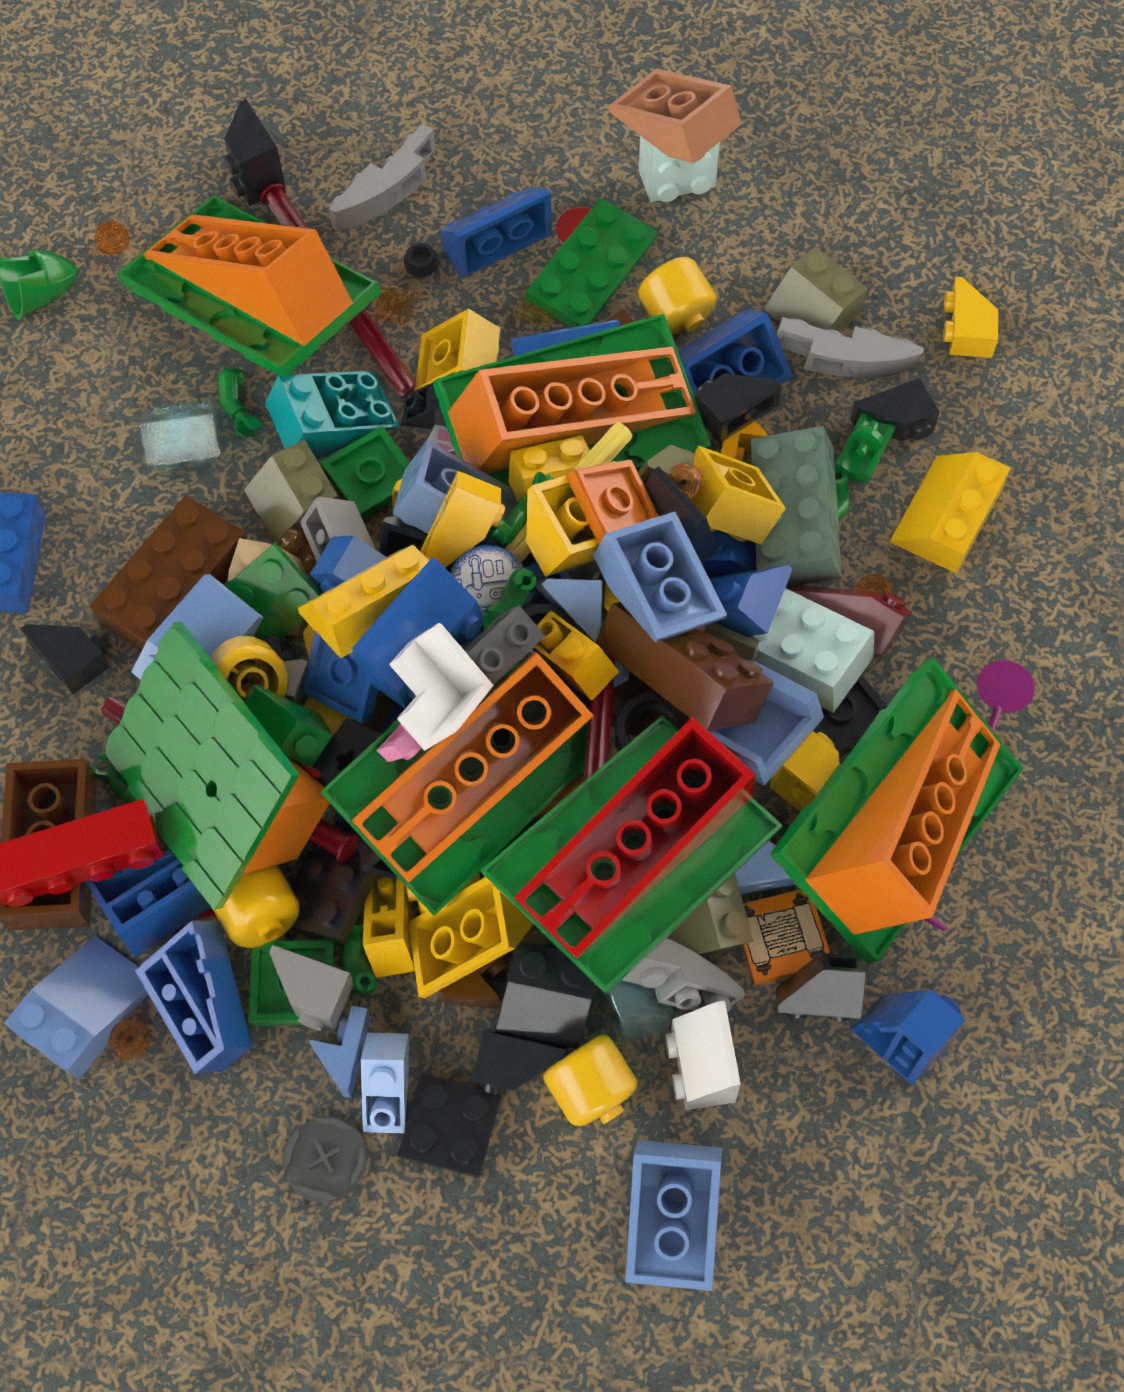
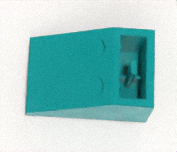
(328, 409)

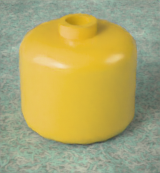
(679, 293)
(251, 661)
(259, 908)
(591, 1082)

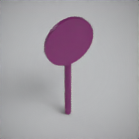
(1005, 688)

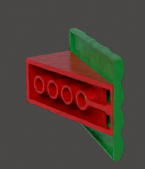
(614, 876)

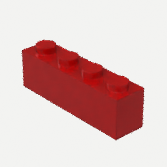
(77, 853)

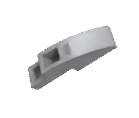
(381, 189)
(860, 356)
(684, 978)

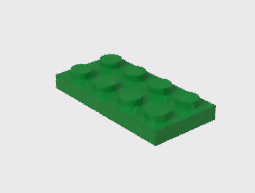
(591, 265)

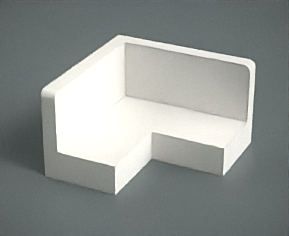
(444, 684)

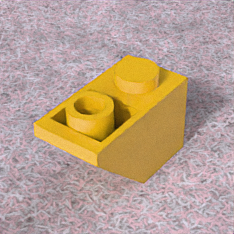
(973, 322)
(574, 656)

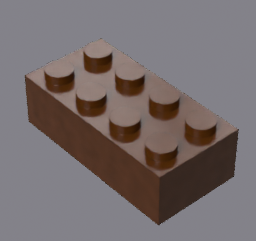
(165, 570)
(688, 670)
(36, 799)

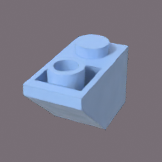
(385, 1082)

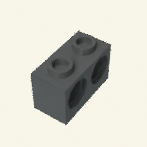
(504, 643)

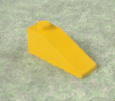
(463, 518)
(387, 928)

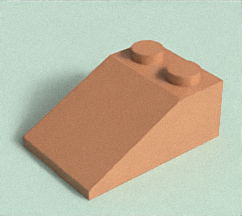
(679, 113)

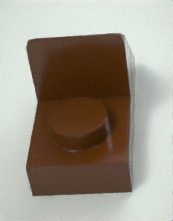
(473, 989)

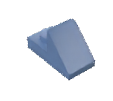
(344, 1060)

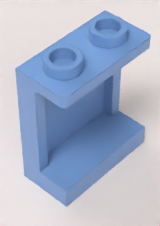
(779, 730)

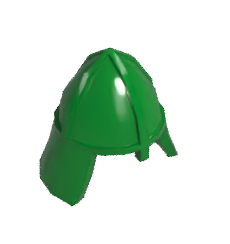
(35, 280)

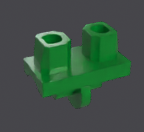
(864, 448)

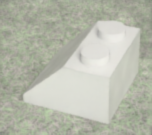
(704, 1057)

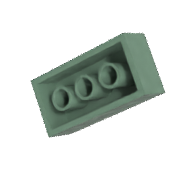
(803, 477)

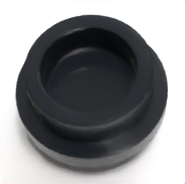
(420, 260)

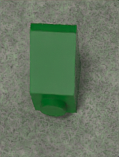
(293, 727)

